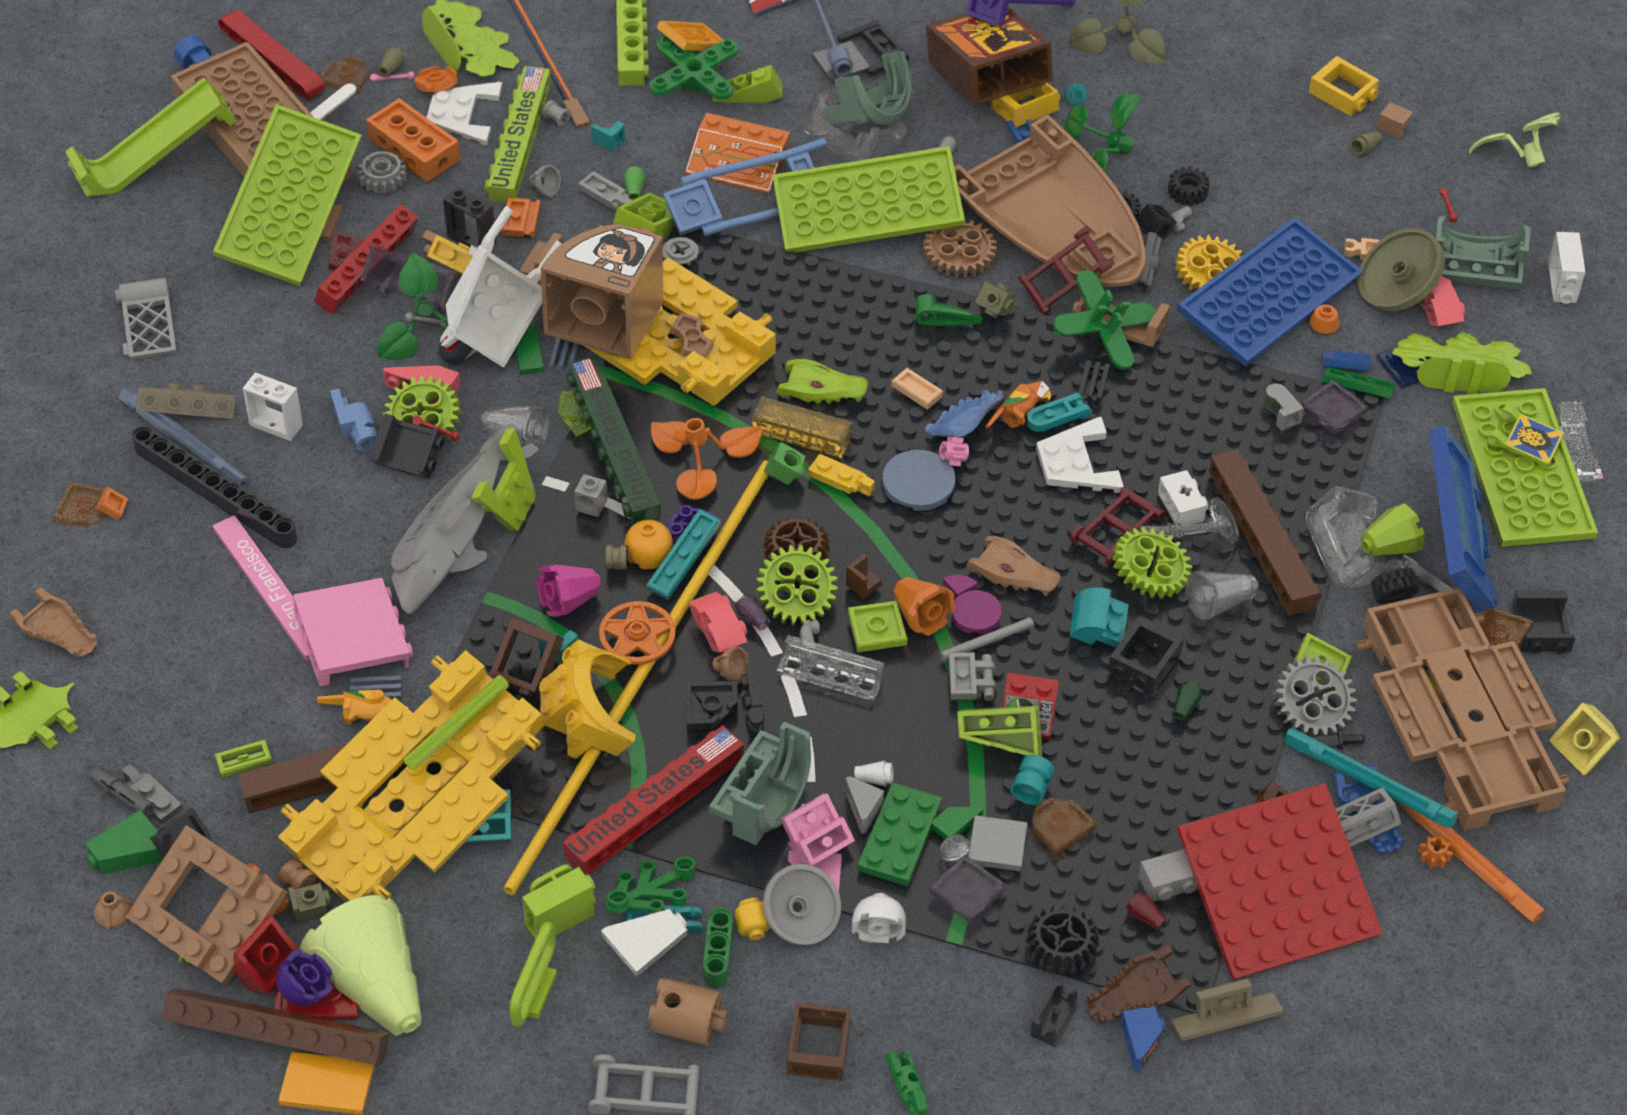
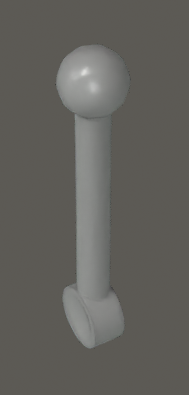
(409, 317)

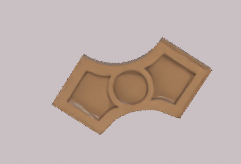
(689, 331)

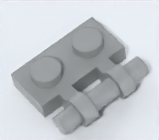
(963, 676)

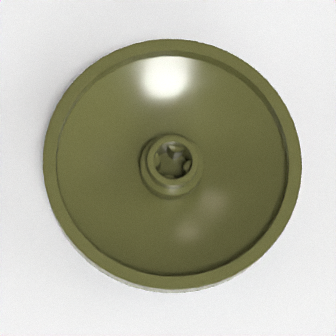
(1401, 269)

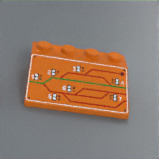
(729, 141)

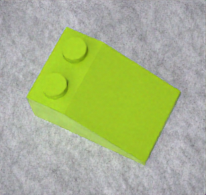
(646, 212)

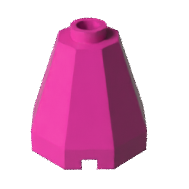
(566, 587)

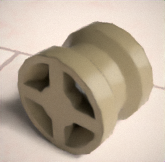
(616, 557)

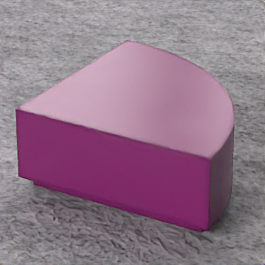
(959, 584)

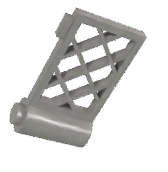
(145, 296)

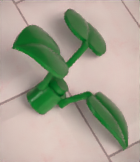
(1118, 140)
(414, 279)

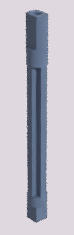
(185, 439)

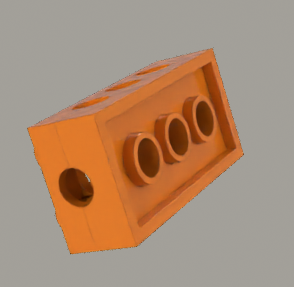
(414, 138)

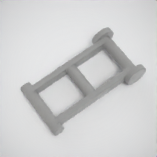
(607, 1064)

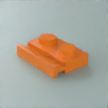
(523, 219)

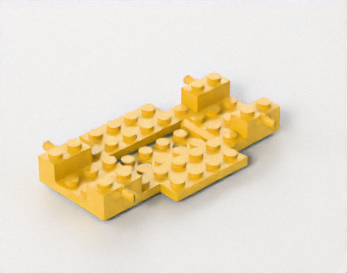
(738, 342)
(366, 849)

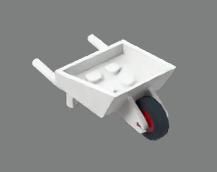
(490, 304)

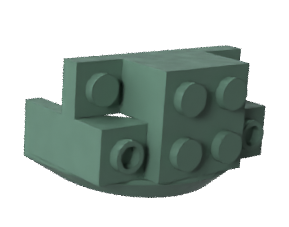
(758, 796)

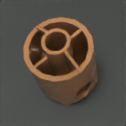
(687, 1012)

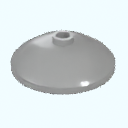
(817, 903)

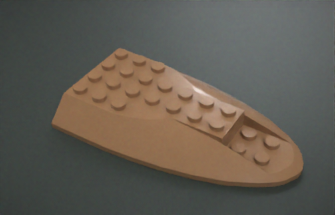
(1049, 192)

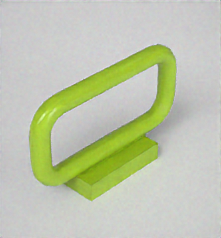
(535, 979)

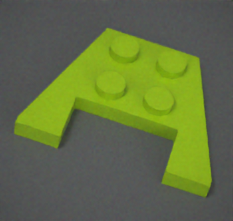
(515, 489)

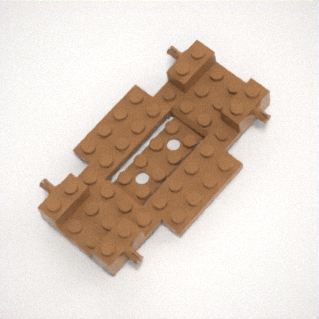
(1502, 756)

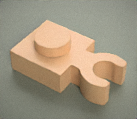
(1361, 248)

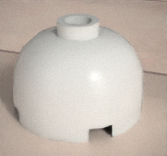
(879, 919)

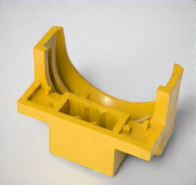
(572, 706)

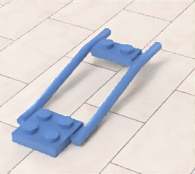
(696, 208)

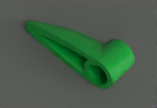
(940, 314)

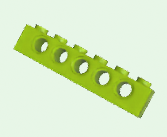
(632, 42)

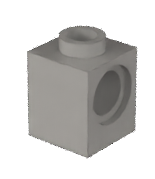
(590, 495)

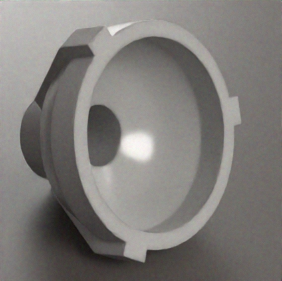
(546, 180)

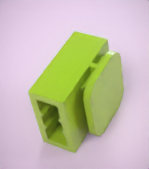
(560, 898)

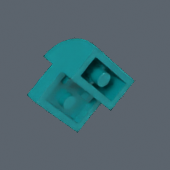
(1098, 617)
(497, 826)

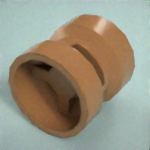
(294, 875)

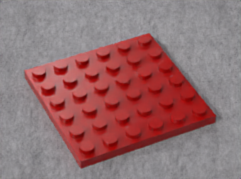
(1278, 881)

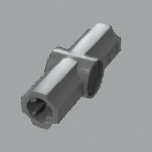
(1152, 248)

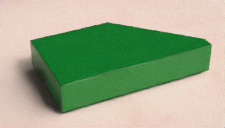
(955, 820)

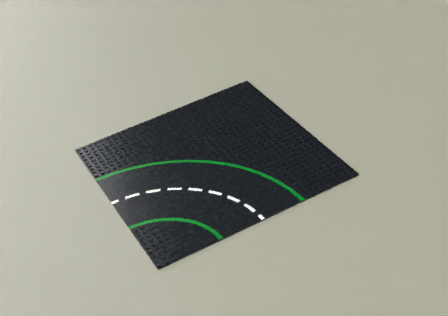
(1108, 742)

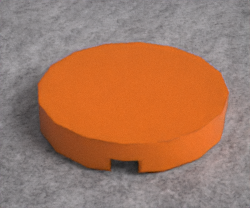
(436, 79)

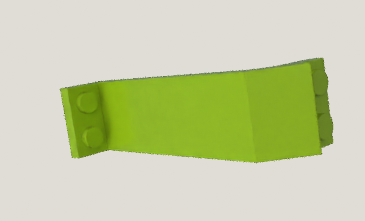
(150, 141)

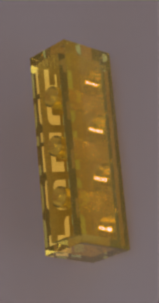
(802, 426)

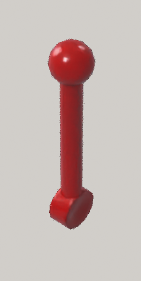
(1444, 192)
(417, 420)

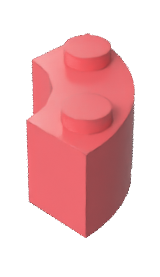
(1443, 304)
(718, 621)

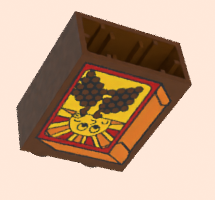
(989, 58)

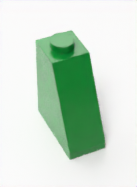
(124, 846)

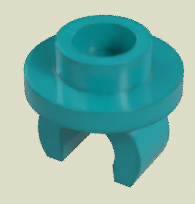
(1076, 94)

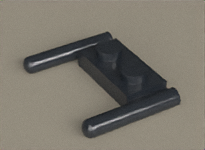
(877, 38)

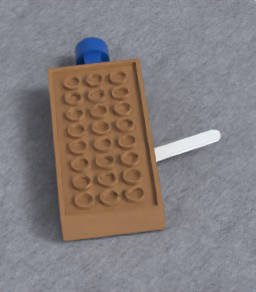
(249, 91)

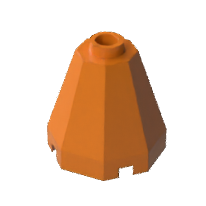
(924, 604)

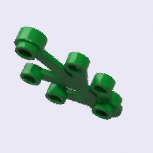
(620, 900)

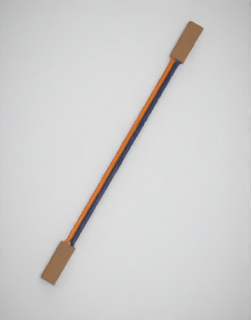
(577, 113)

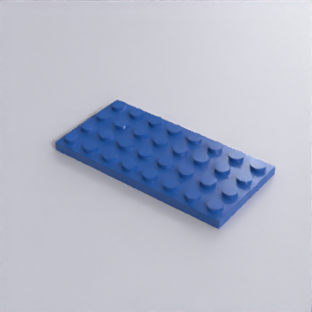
(1269, 291)

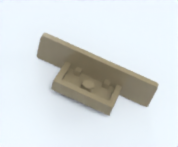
(185, 401)
(1225, 1009)

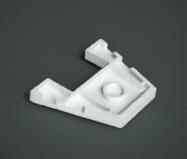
(454, 109)
(1067, 461)

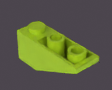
(755, 87)

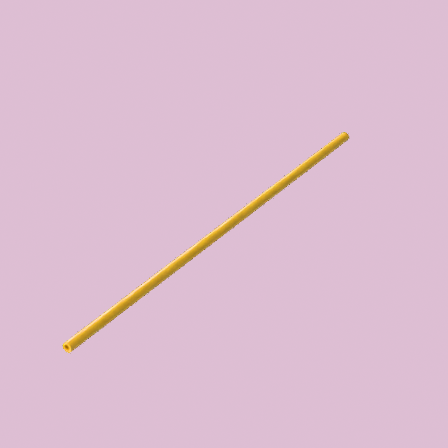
(634, 684)

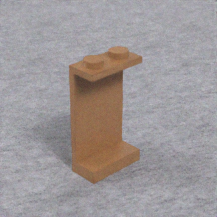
(1142, 334)

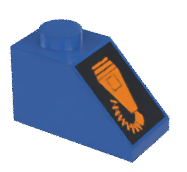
(1142, 1034)

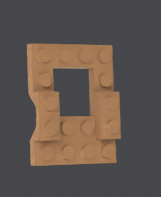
(234, 918)

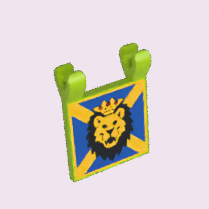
(1528, 437)

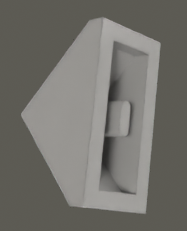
(864, 802)

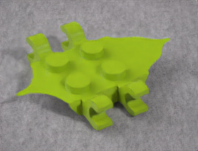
(33, 712)

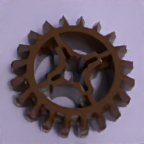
(796, 531)

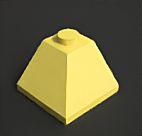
(1585, 737)

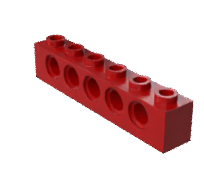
(347, 276)

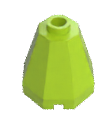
(1394, 533)

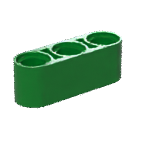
(718, 937)

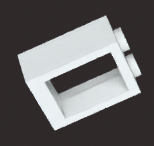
(1567, 267)
(261, 417)

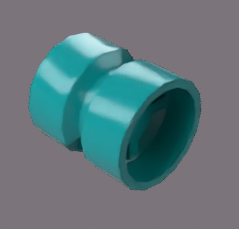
(1032, 780)

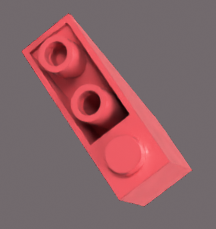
(396, 375)

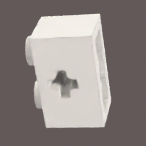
(1182, 498)

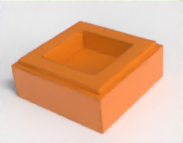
(112, 503)

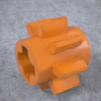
(1435, 852)

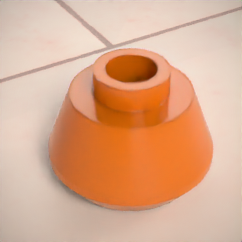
(1324, 320)

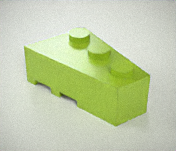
(1004, 727)

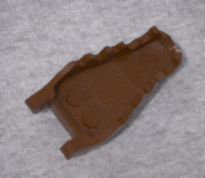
(1139, 985)

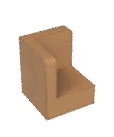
(1393, 120)

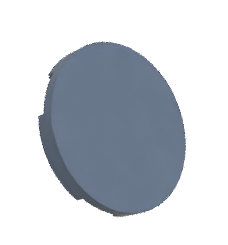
(918, 479)

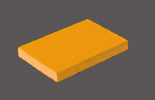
(689, 35)
(326, 1083)

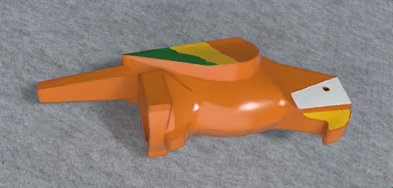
(1020, 402)

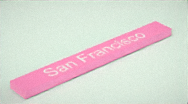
(261, 577)

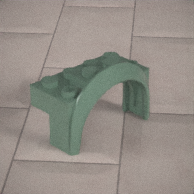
(861, 103)
(1476, 257)

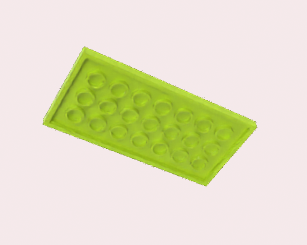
(287, 195)
(868, 200)
(1522, 496)

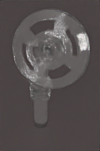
(1220, 520)

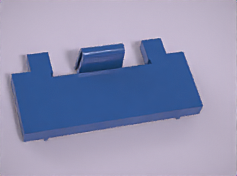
(1461, 521)

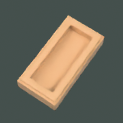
(917, 388)

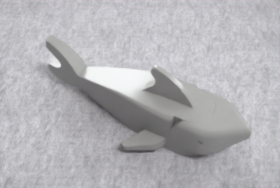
(444, 530)

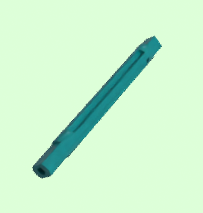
(1370, 778)

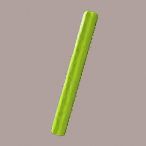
(456, 722)

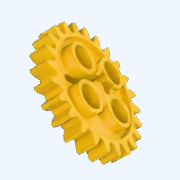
(1203, 260)

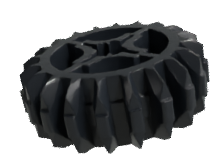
(1074, 951)

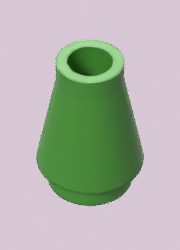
(634, 180)

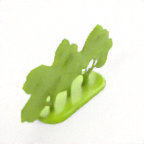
(480, 42)

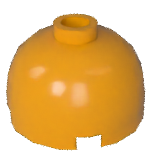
(648, 543)

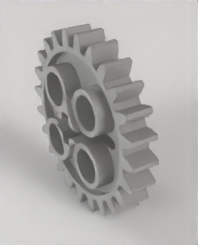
(1304, 676)

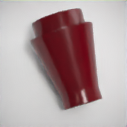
(1145, 910)

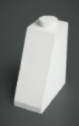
(646, 938)

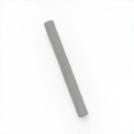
(988, 638)

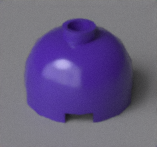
(304, 978)

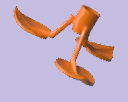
(700, 483)

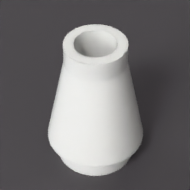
(875, 773)

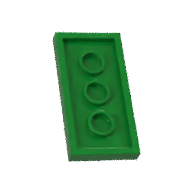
(899, 834)

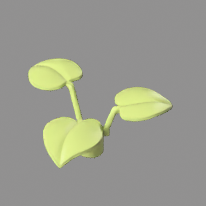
(1533, 151)

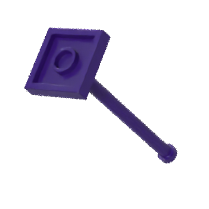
(995, 10)

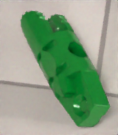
(907, 1082)

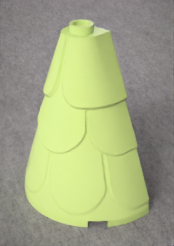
(370, 960)

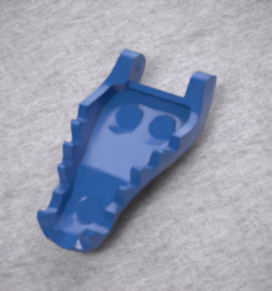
(1383, 842)

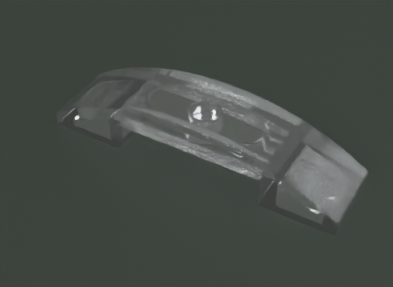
(1572, 422)

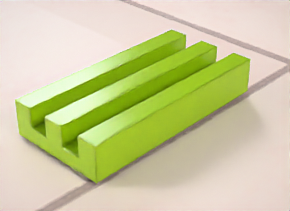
(244, 762)

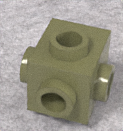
(996, 299)

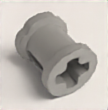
(556, 113)

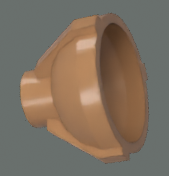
(731, 663)
(112, 914)

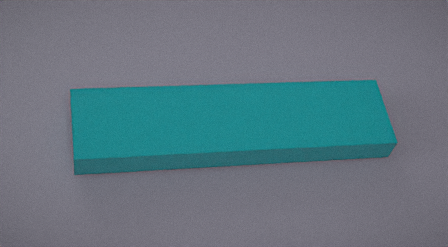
(683, 554)

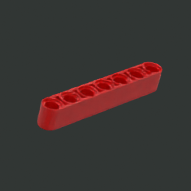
(279, 59)

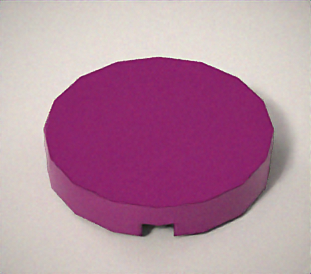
(976, 612)

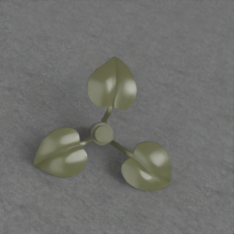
(1146, 48)

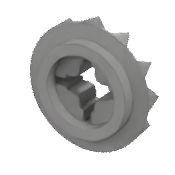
(682, 245)

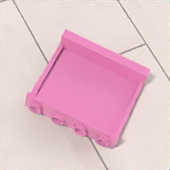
(350, 628)

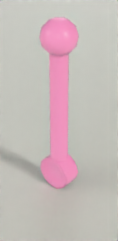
(410, 75)

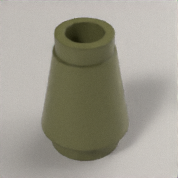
(391, 61)
(1364, 143)

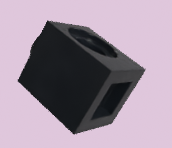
(1156, 220)

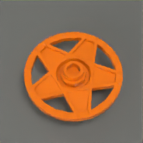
(637, 631)

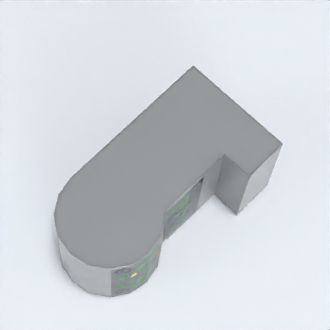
(1284, 405)

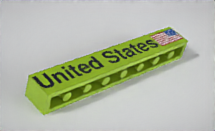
(518, 134)

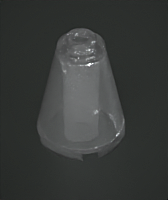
(529, 420)
(1218, 591)

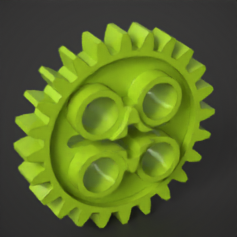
(423, 393)
(1135, 555)
(798, 563)

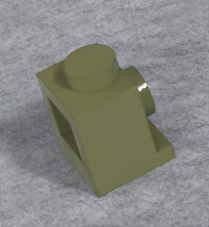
(309, 902)

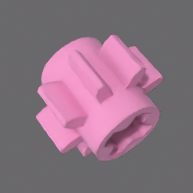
(954, 451)

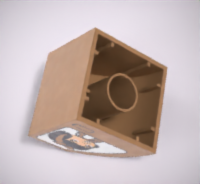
(604, 288)

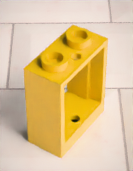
(1323, 89)
(1045, 103)

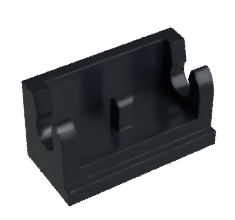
(1054, 1014)

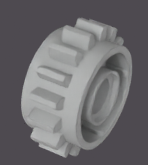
(382, 172)

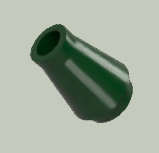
(1187, 698)

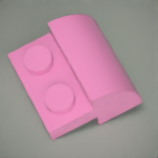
(816, 830)

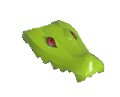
(817, 382)

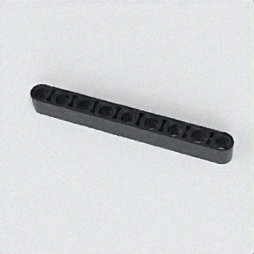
(214, 487)

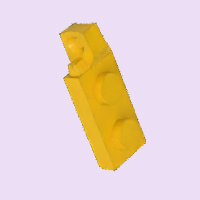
(840, 476)

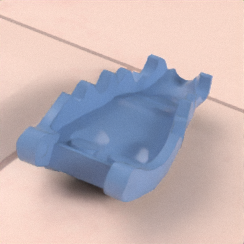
(966, 416)

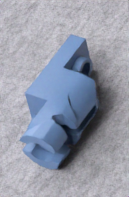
(354, 421)

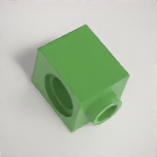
(785, 463)

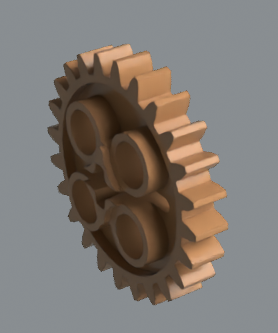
(960, 249)

